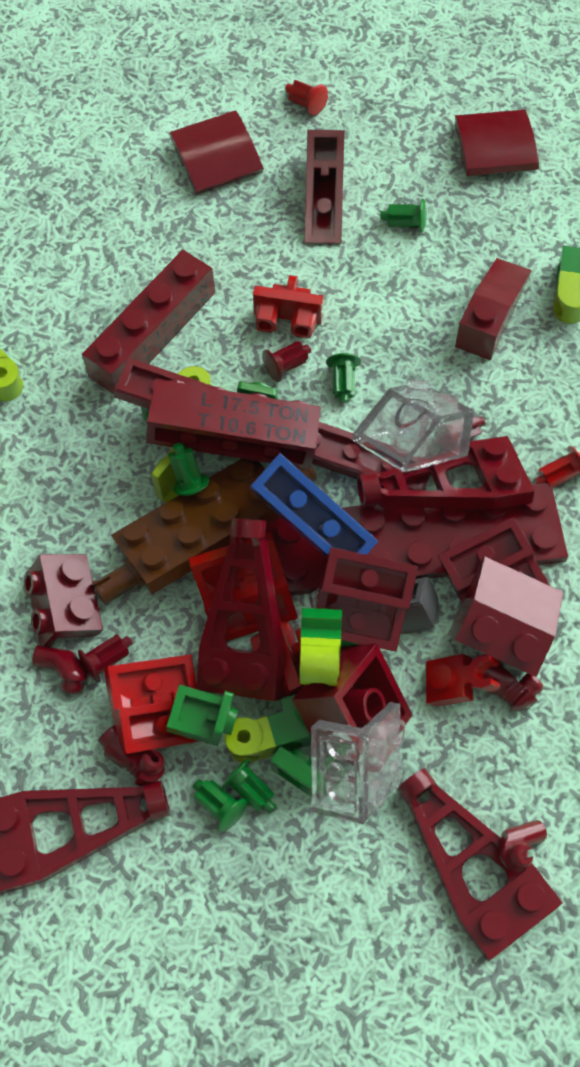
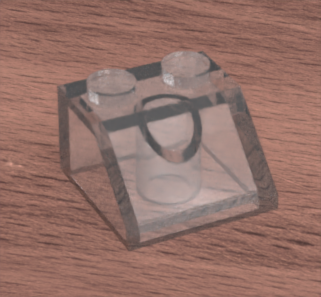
(416, 427)

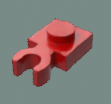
(453, 678)

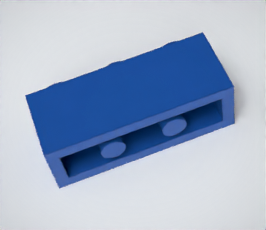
(309, 509)

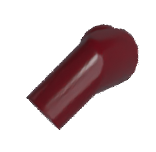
(66, 665)
(516, 843)

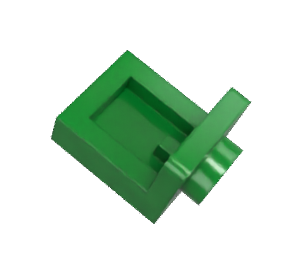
(202, 715)

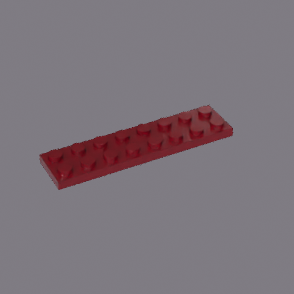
(422, 534)

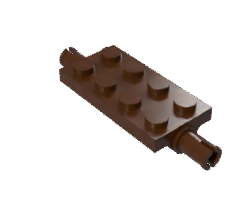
(186, 526)

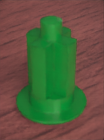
(406, 215)
(343, 375)
(186, 471)
(251, 787)
(219, 803)

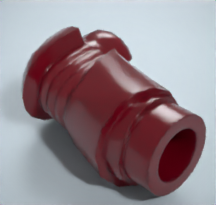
(517, 693)
(144, 765)

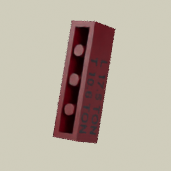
(151, 319)
(232, 423)

